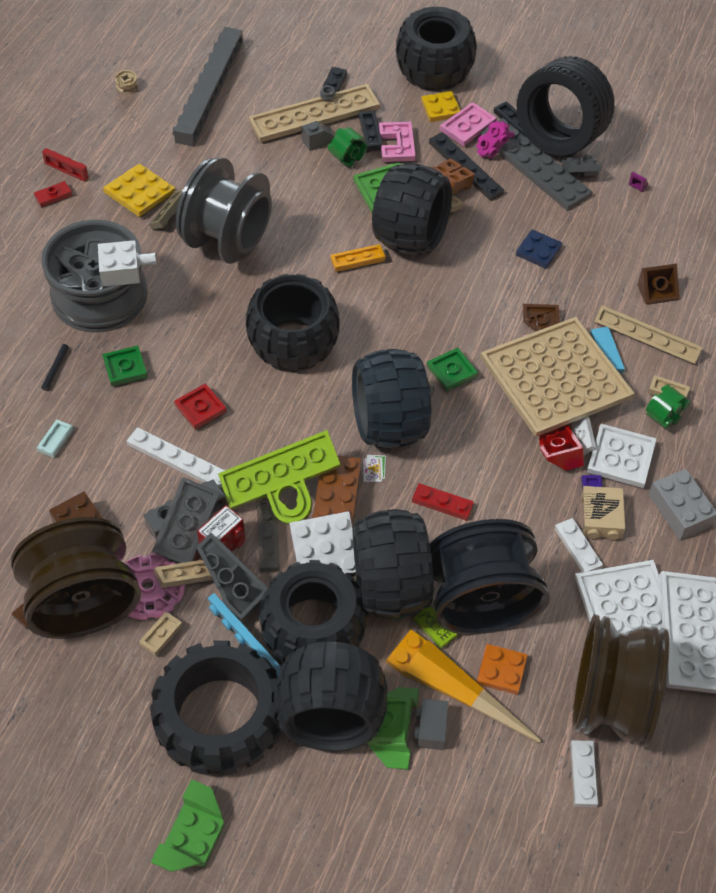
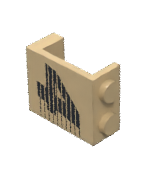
(603, 512)

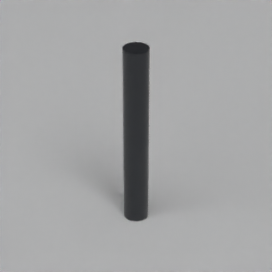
(55, 366)

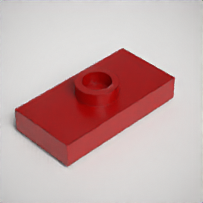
(53, 194)

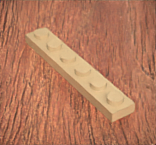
(648, 334)

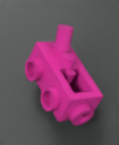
(494, 139)

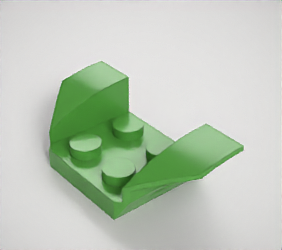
(392, 737)
(193, 831)

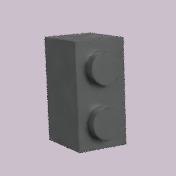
(433, 724)

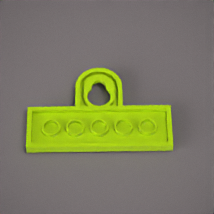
(278, 471)

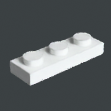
(578, 546)
(583, 774)

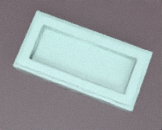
(55, 438)

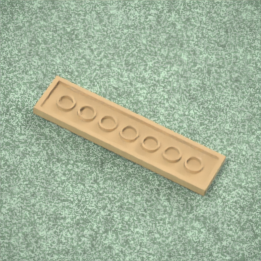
(292, 117)

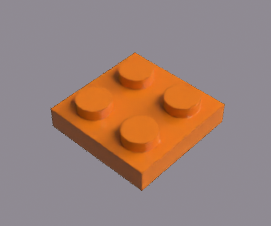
(502, 669)

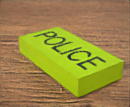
(427, 622)

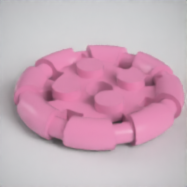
(155, 595)

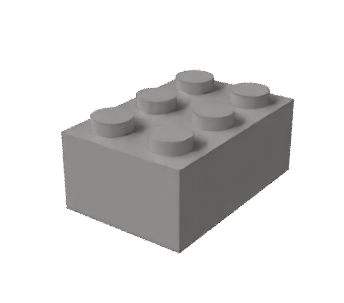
(682, 504)

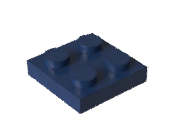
(538, 249)

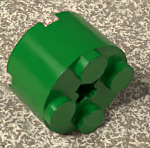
(347, 146)
(667, 406)

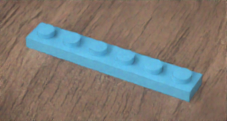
(242, 635)

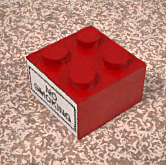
(226, 527)

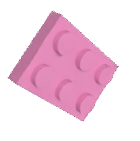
(467, 124)

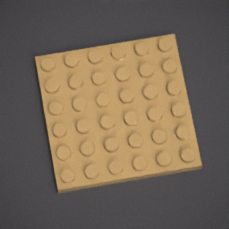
(556, 376)

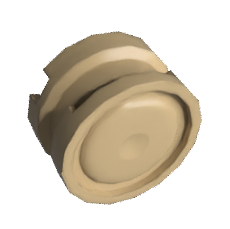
(126, 81)

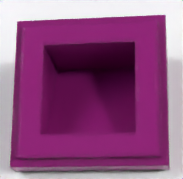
(638, 181)

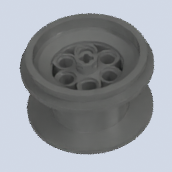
(224, 209)

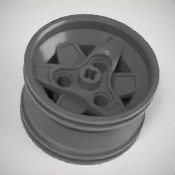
(75, 282)

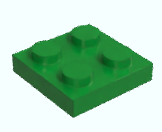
(124, 365)
(452, 369)

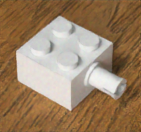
(121, 263)

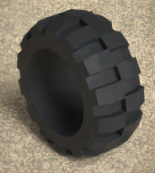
(204, 666)

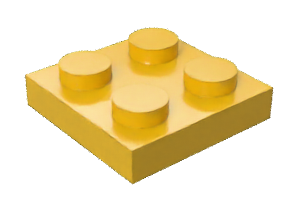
(440, 106)

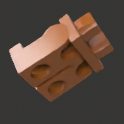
(455, 175)

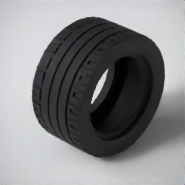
(589, 87)

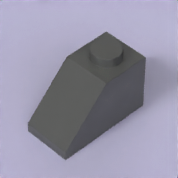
(316, 135)

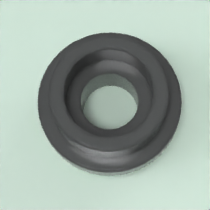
(327, 93)

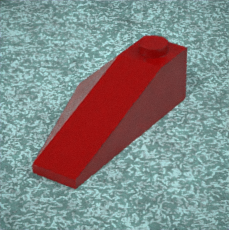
(562, 448)

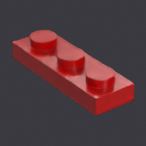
(65, 164)
(442, 501)

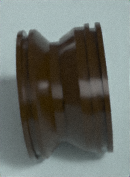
(75, 577)
(621, 680)

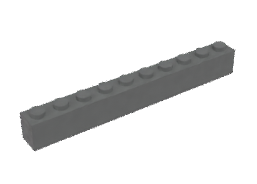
(208, 87)

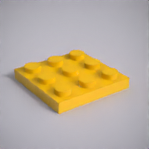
(139, 190)

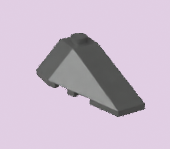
(235, 582)

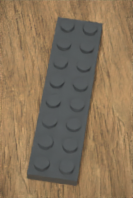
(543, 170)

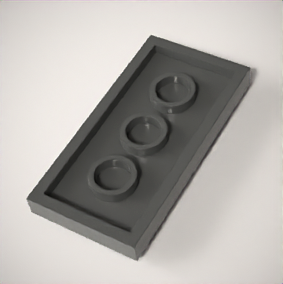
(185, 516)

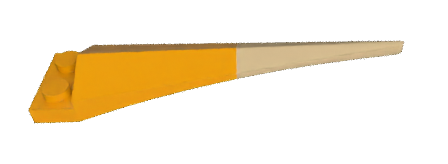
(431, 667)

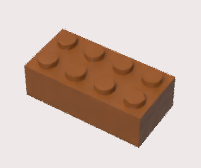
(339, 489)

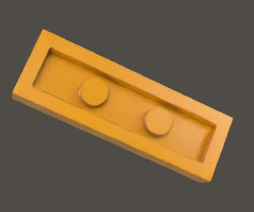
(357, 257)

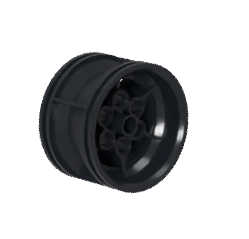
(487, 577)

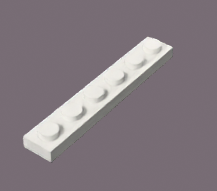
(174, 457)

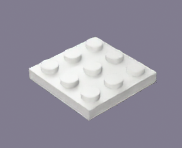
(622, 455)
(326, 540)

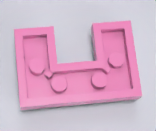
(405, 143)

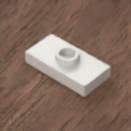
(583, 432)

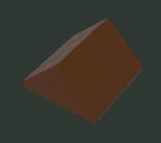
(659, 283)

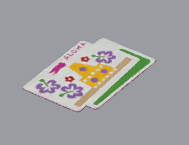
(374, 468)

